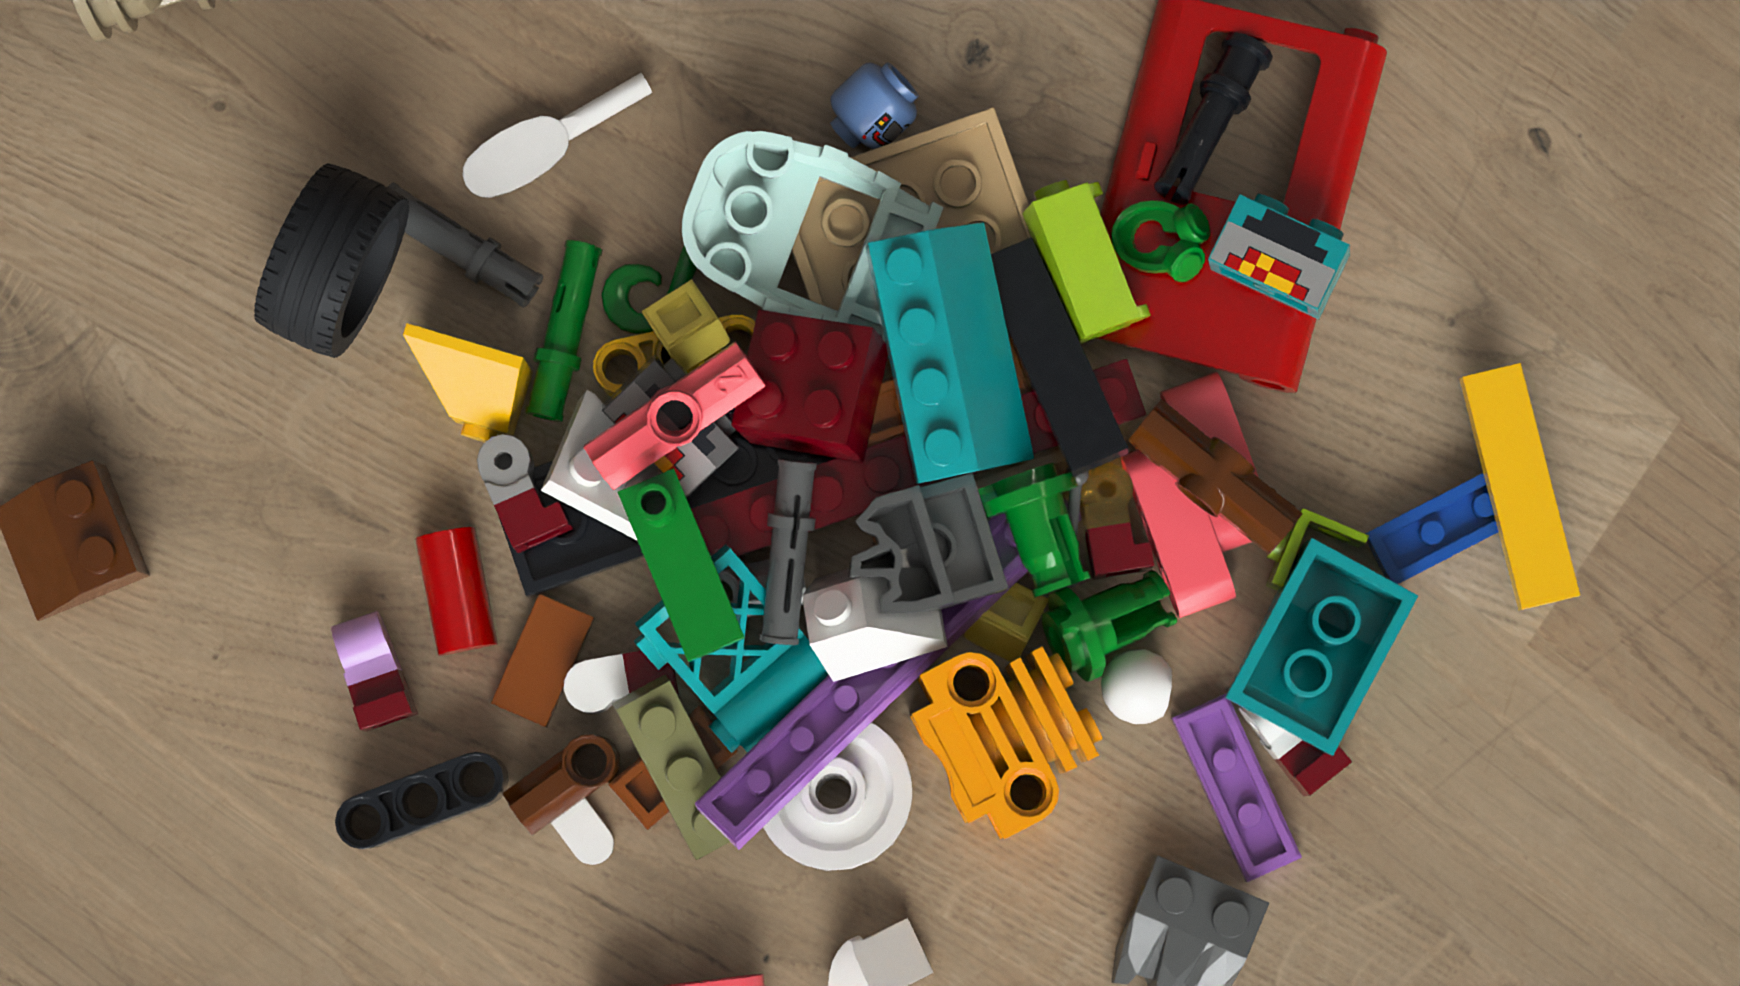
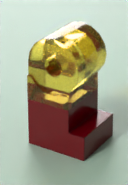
(1109, 526)

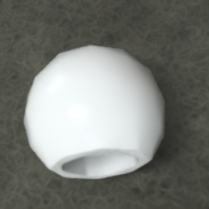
(1137, 686)

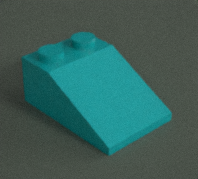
(1320, 645)

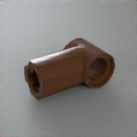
(558, 784)

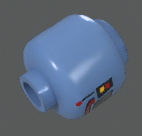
(873, 106)

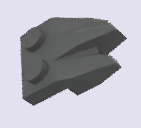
(930, 547)
(1187, 930)

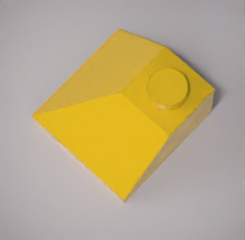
(473, 381)

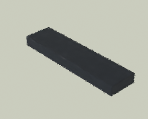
(1055, 361)

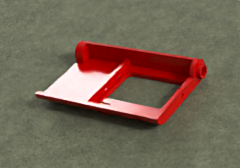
(1212, 316)

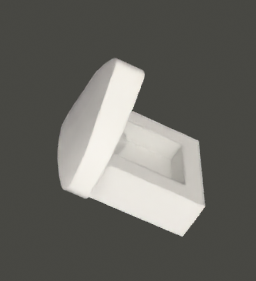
(881, 959)

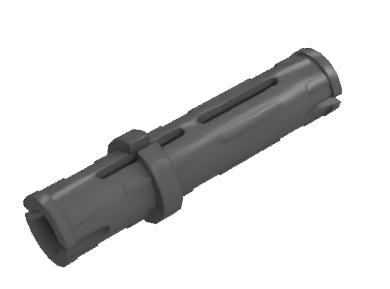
(477, 256)
(788, 551)

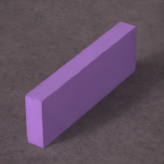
(1236, 788)

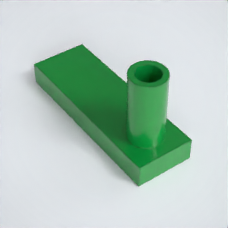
(681, 565)

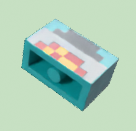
(1280, 254)

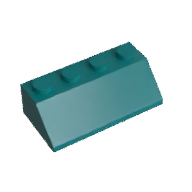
(949, 351)

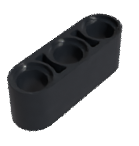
(393, 808)

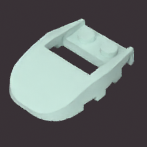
(751, 209)

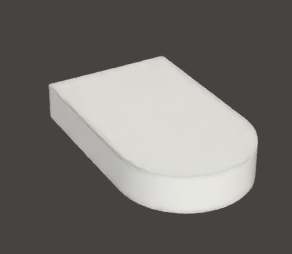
(585, 833)

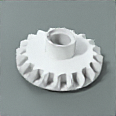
(862, 826)

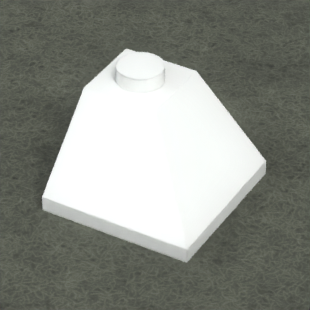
(854, 635)

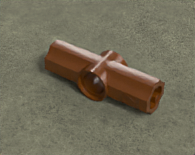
(1215, 477)

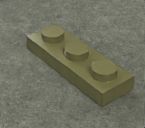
(673, 759)

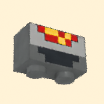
(691, 461)

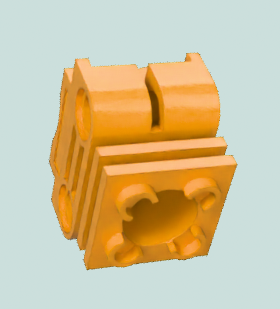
(1004, 735)

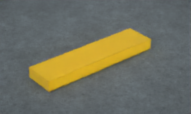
(1519, 486)

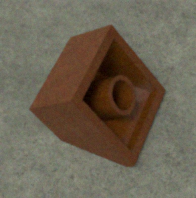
(71, 539)

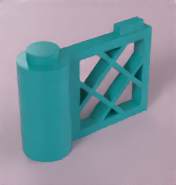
(755, 691)

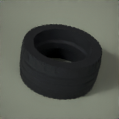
(331, 260)

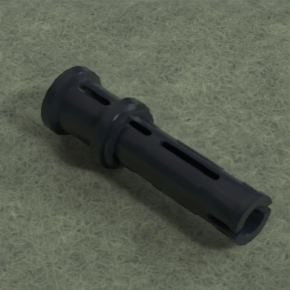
(1223, 95)

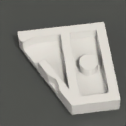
(575, 477)

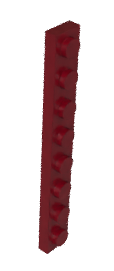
(848, 487)

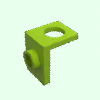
(1287, 549)

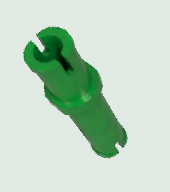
(563, 333)

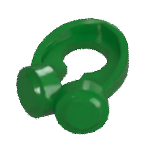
(1179, 261)

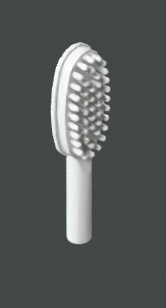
(537, 144)

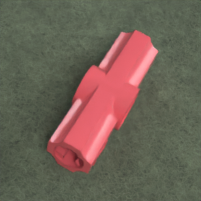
(642, 440)

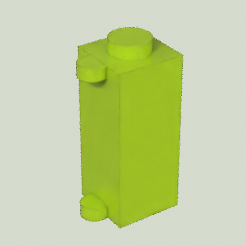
(1081, 259)

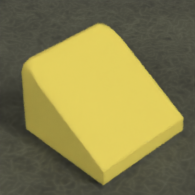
(686, 325)
(1008, 623)

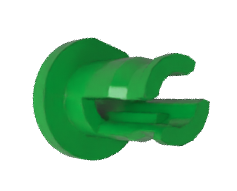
(1039, 525)
(1104, 622)

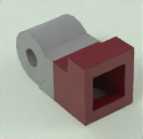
(508, 474)

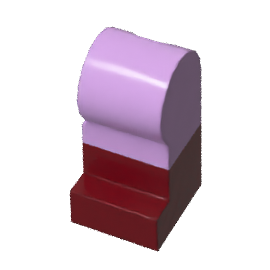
(372, 672)

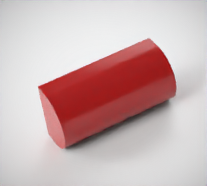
(456, 590)

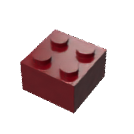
(818, 385)

